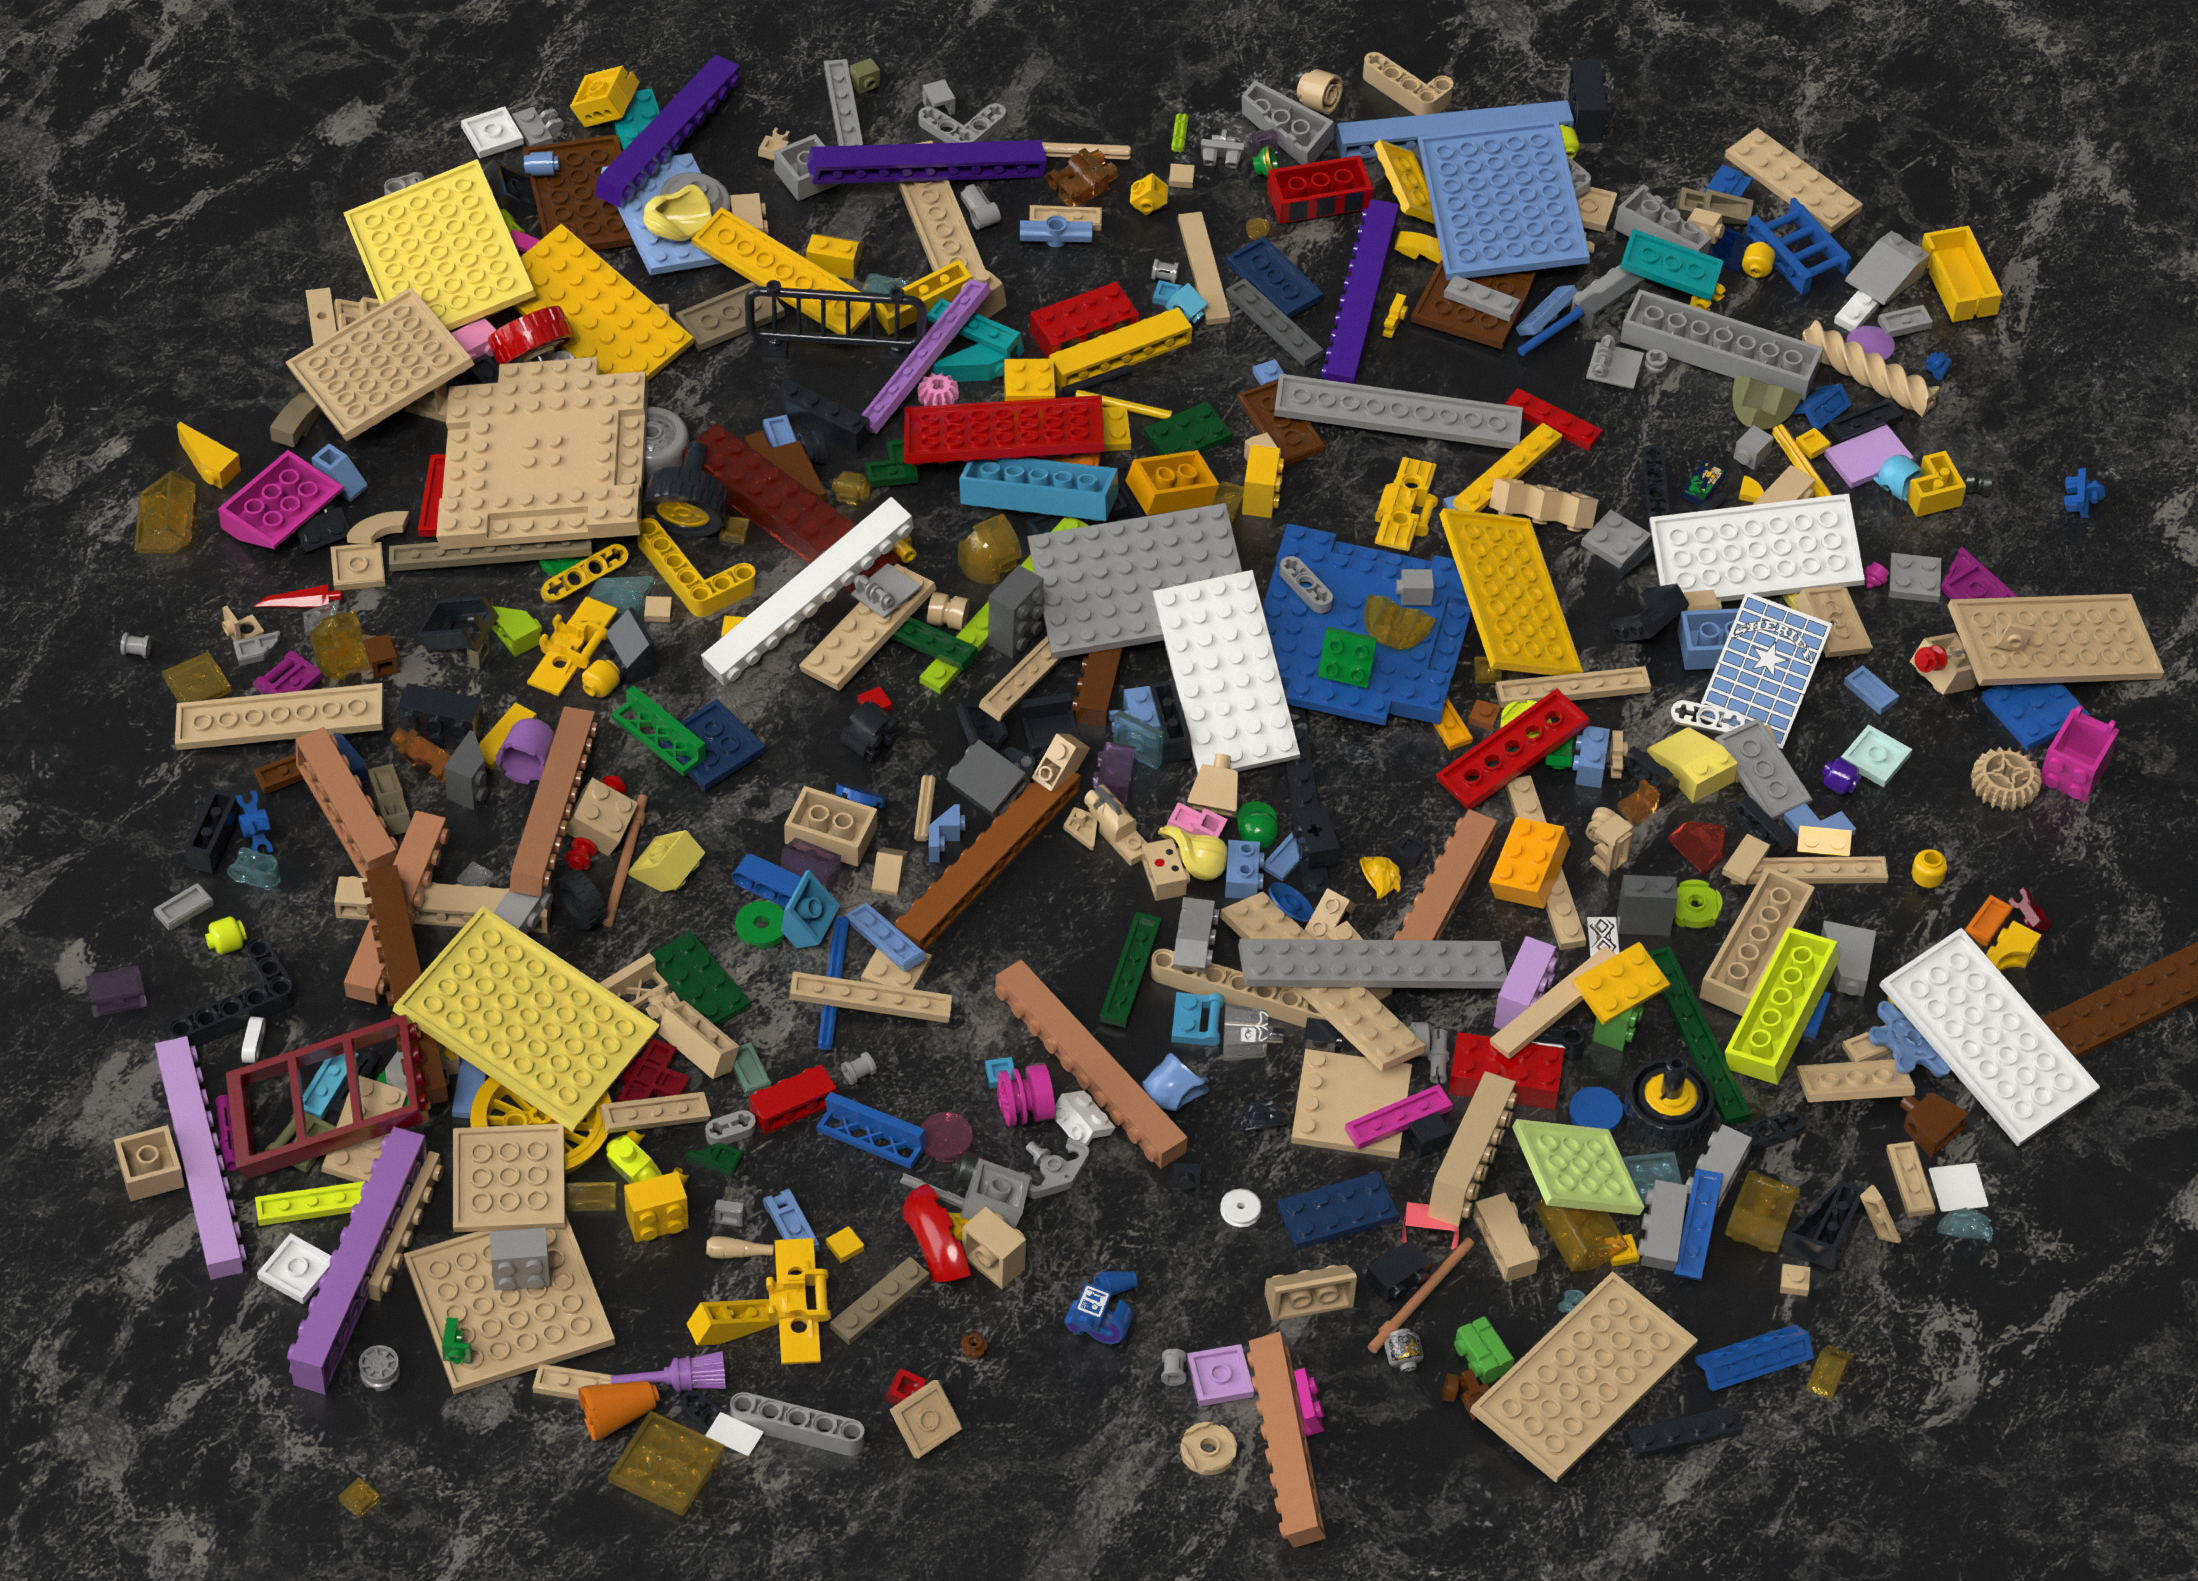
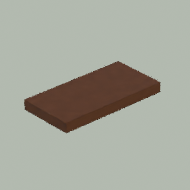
(1293, 436)

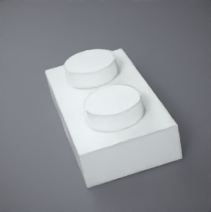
(1856, 311)

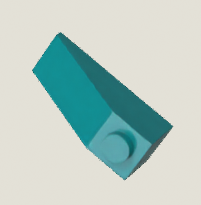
(972, 364)

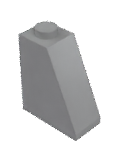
(1855, 956)

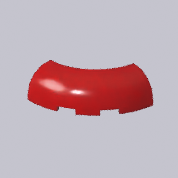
(932, 1229)

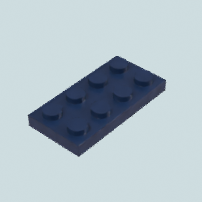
(1275, 277)
(1337, 1210)

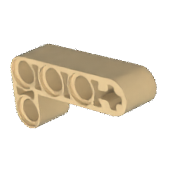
(1405, 87)

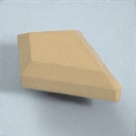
(1082, 826)

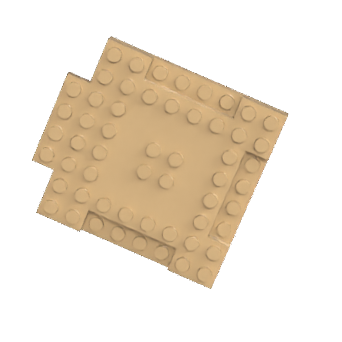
(544, 456)

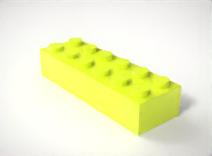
(1782, 1005)

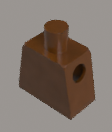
(1933, 1121)

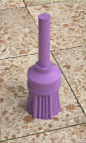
(684, 1373)

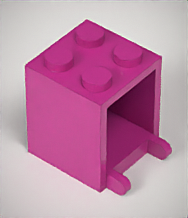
(2079, 755)

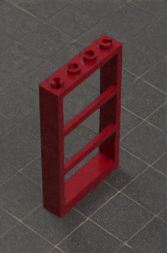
(359, 1131)

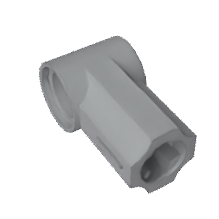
(981, 210)

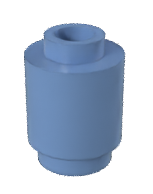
(541, 163)

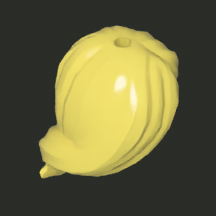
(678, 214)
(1201, 854)

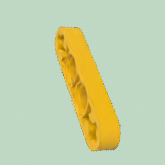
(584, 573)

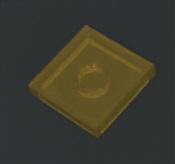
(197, 679)

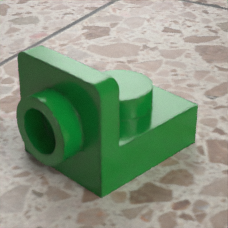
(452, 1346)

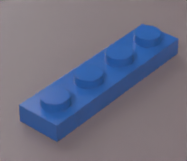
(1698, 1224)

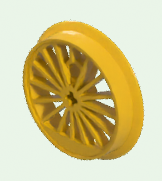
(489, 1097)

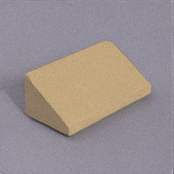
(1879, 1215)

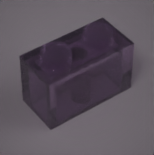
(1116, 769)
(803, 856)
(115, 991)

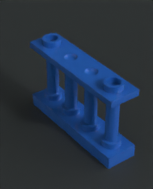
(1789, 262)

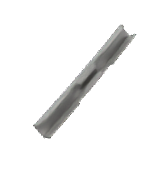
(943, 1195)

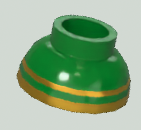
(1265, 161)

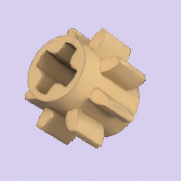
(659, 1002)

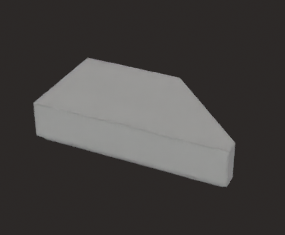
(255, 648)

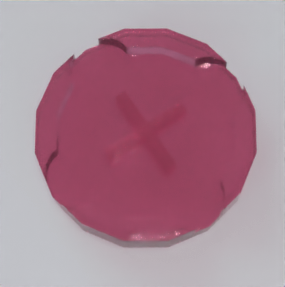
(946, 1136)

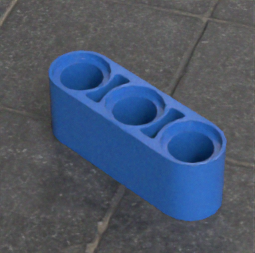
(766, 879)

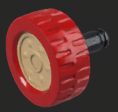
(531, 337)

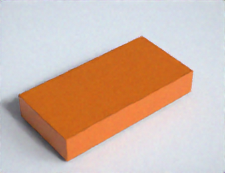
(1989, 920)

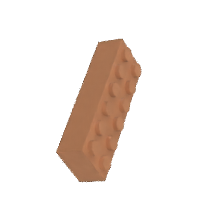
(344, 802)

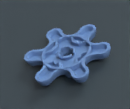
(1904, 1050)

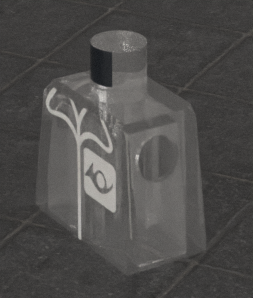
(1247, 1033)

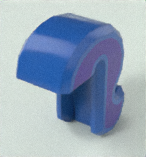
(1112, 1327)

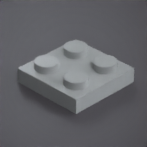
(1616, 539)
(1914, 577)

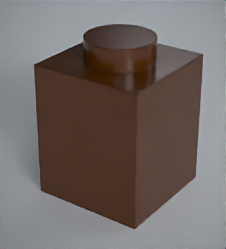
(381, 656)

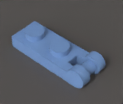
(790, 1218)

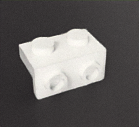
(1081, 1117)

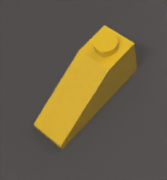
(212, 460)
(728, 1320)

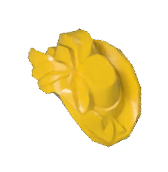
(1381, 874)

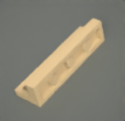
(634, 976)

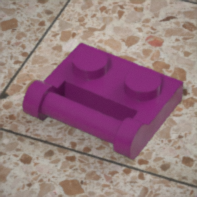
(299, 678)

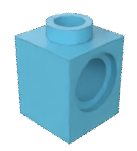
(1189, 303)

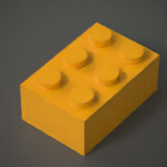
(1172, 482)
(1529, 862)

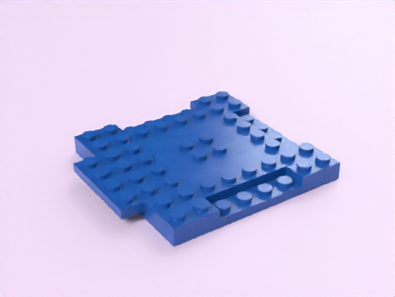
(1402, 681)

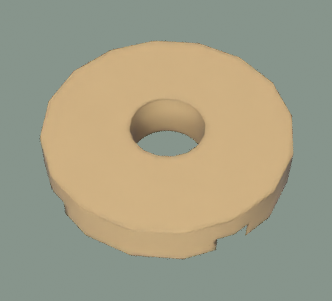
(1208, 1462)

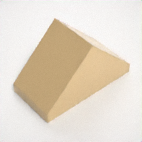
(889, 870)

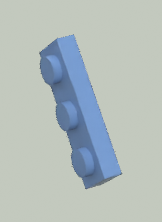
(1547, 311)

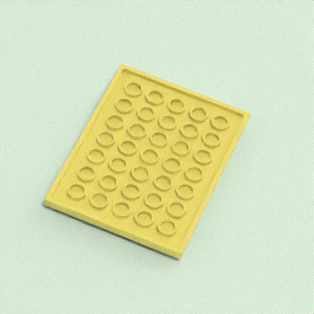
(444, 244)
(526, 1018)

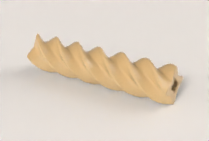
(1871, 370)

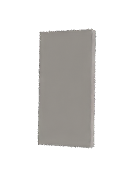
(1764, 769)

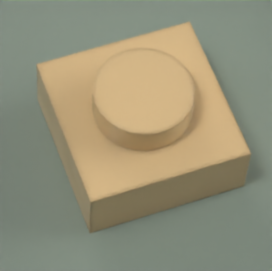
(1795, 1280)

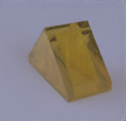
(1829, 1371)

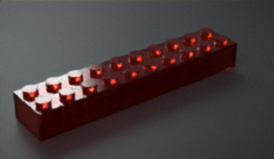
(777, 500)

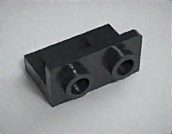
(1641, 767)

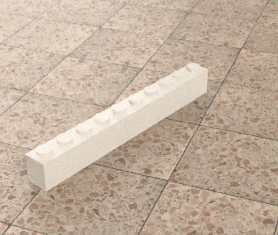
(807, 591)

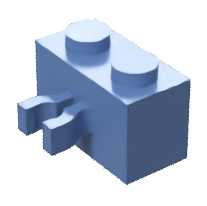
(1139, 704)

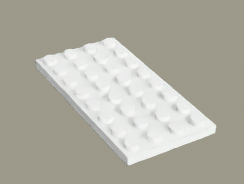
(1760, 548)
(1226, 672)
(1989, 1036)

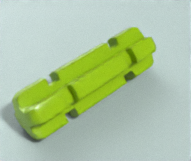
(1179, 133)

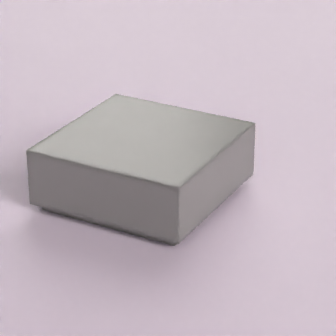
(729, 1213)

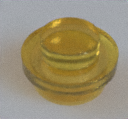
(1257, 228)

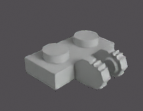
(533, 125)

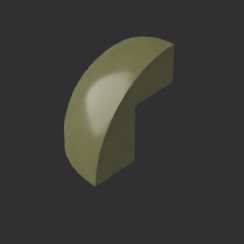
(1762, 403)

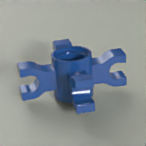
(254, 822)

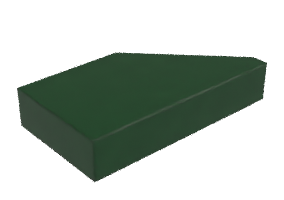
(717, 1158)

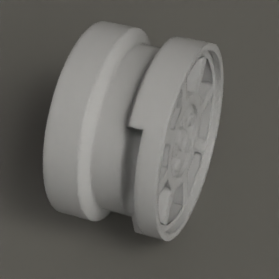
(379, 1367)

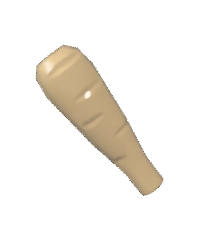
(728, 1247)

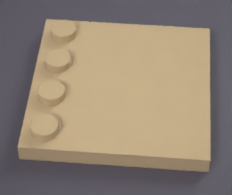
(1343, 1089)
(508, 1177)

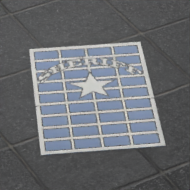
(1766, 665)

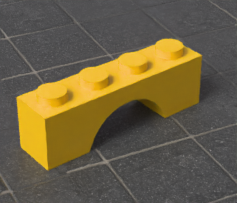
(2014, 947)

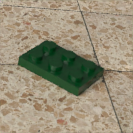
(1189, 430)

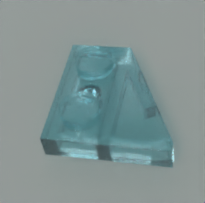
(622, 591)

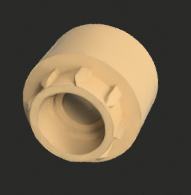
(1320, 91)

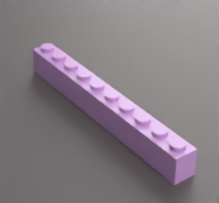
(199, 1158)

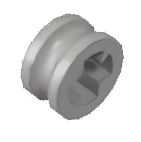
(1652, 363)

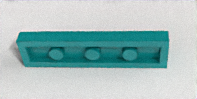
(983, 331)

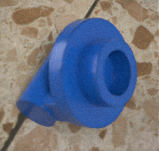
(1938, 364)

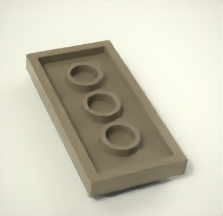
(724, 316)

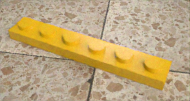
(1510, 466)

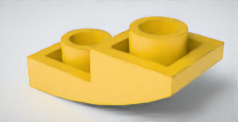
(1413, 244)

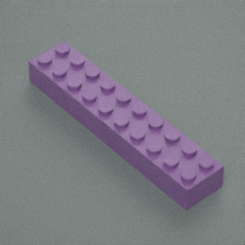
(345, 1285)

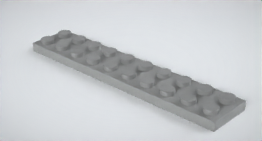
(1398, 411)
(1372, 963)

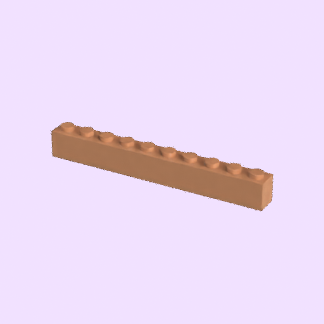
(552, 802)
(1090, 1064)

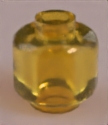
(851, 488)

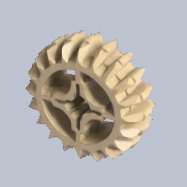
(2000, 775)

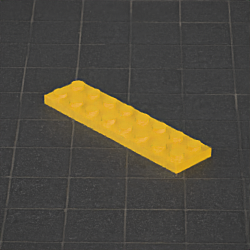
(765, 259)

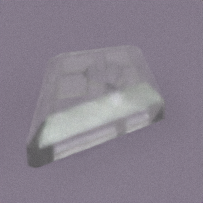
(313, 617)

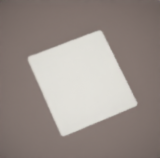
(1958, 1187)

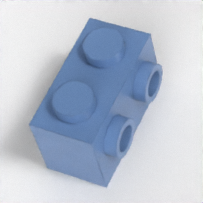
(1592, 756)
(1243, 869)

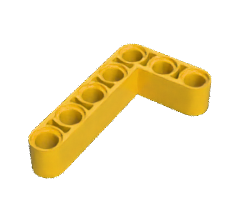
(698, 595)

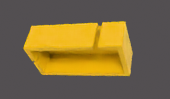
(1961, 274)

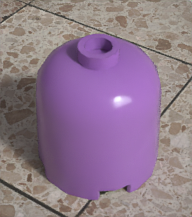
(526, 750)

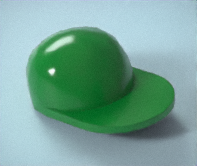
(1258, 823)

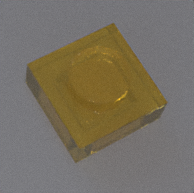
(734, 530)
(1484, 673)
(358, 1497)

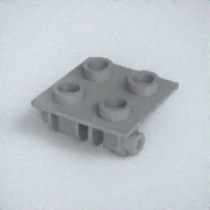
(1614, 364)
(884, 590)

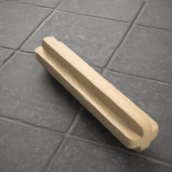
(924, 808)

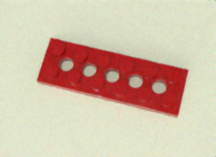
(1512, 763)

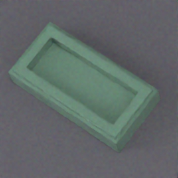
(750, 1070)

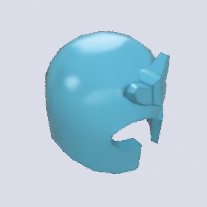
(1897, 474)

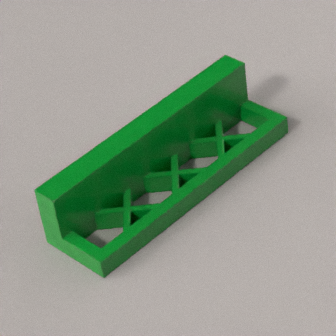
(663, 723)

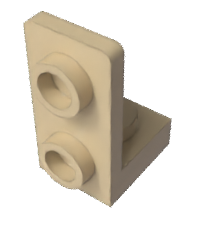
(1328, 914)

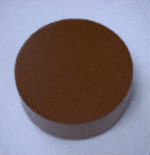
(1450, 1387)

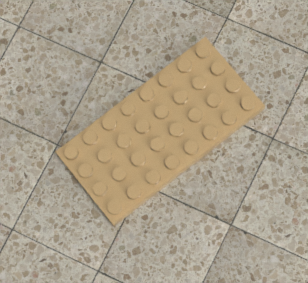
(2070, 641)
(1583, 1376)

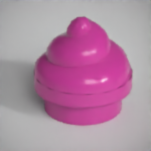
(1875, 575)

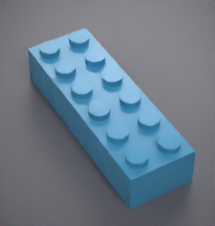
(1040, 487)

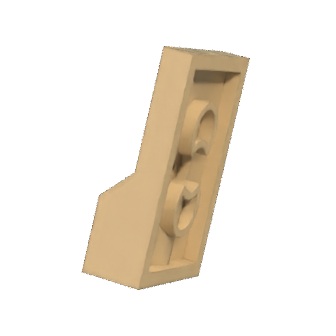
(1836, 606)

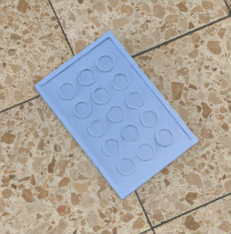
(660, 253)

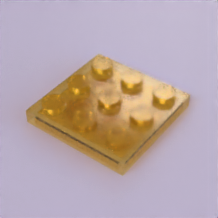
(666, 1463)

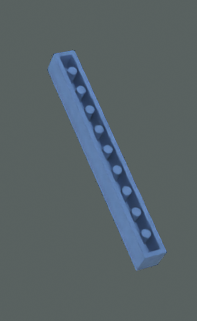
(1361, 136)

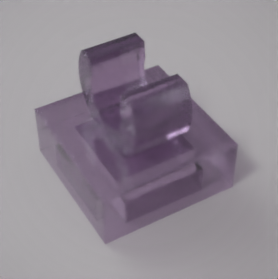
(1262, 139)

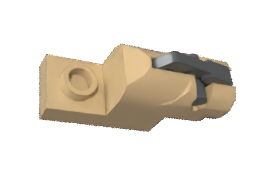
(1115, 823)

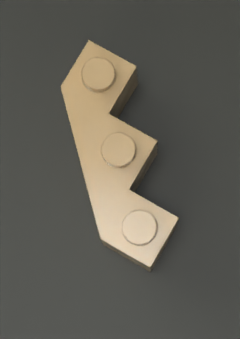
(1543, 503)

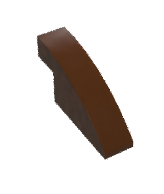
(790, 459)

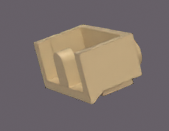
(1618, 836)

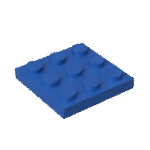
(2031, 710)

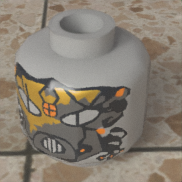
(1404, 1350)

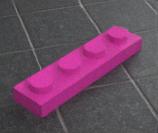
(1397, 1116)

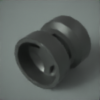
(1984, 482)

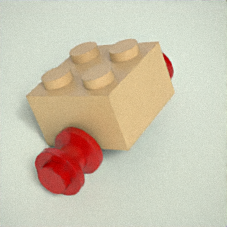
(1945, 664)
(598, 820)

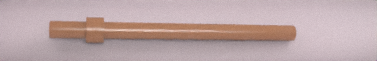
(636, 821)
(1393, 1325)

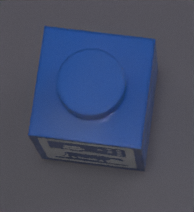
(1091, 1308)

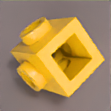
(1149, 194)

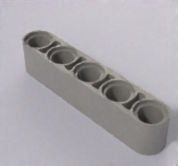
(812, 1423)

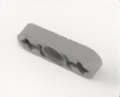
(1304, 574)

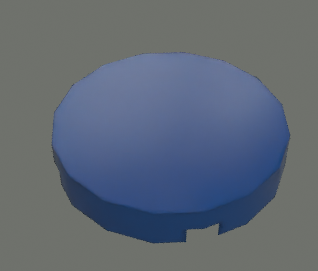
(861, 796)
(1596, 1109)

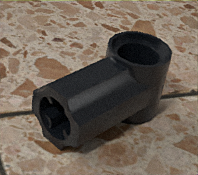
(1564, 1039)

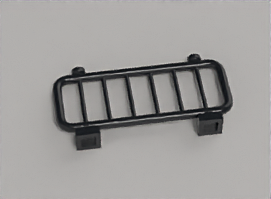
(776, 342)

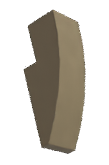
(1733, 208)
(295, 420)
(389, 799)

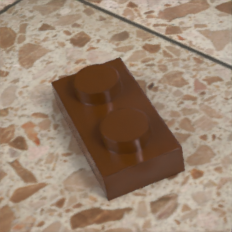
(278, 774)

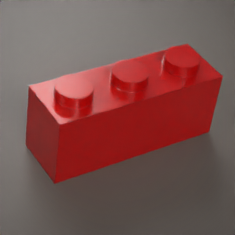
(791, 1099)

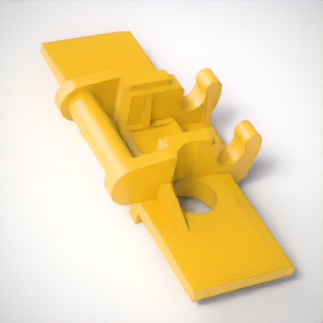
(1398, 500)
(586, 625)
(789, 1300)

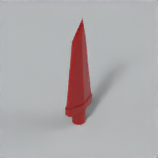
(303, 598)

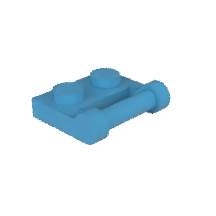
(1188, 1018)

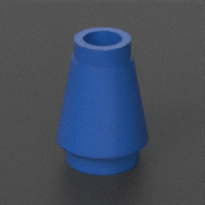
(1116, 1281)

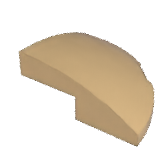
(349, 311)

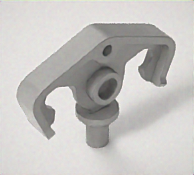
(1058, 1173)

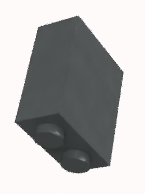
(987, 779)
(1646, 905)

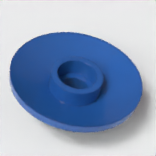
(1291, 901)

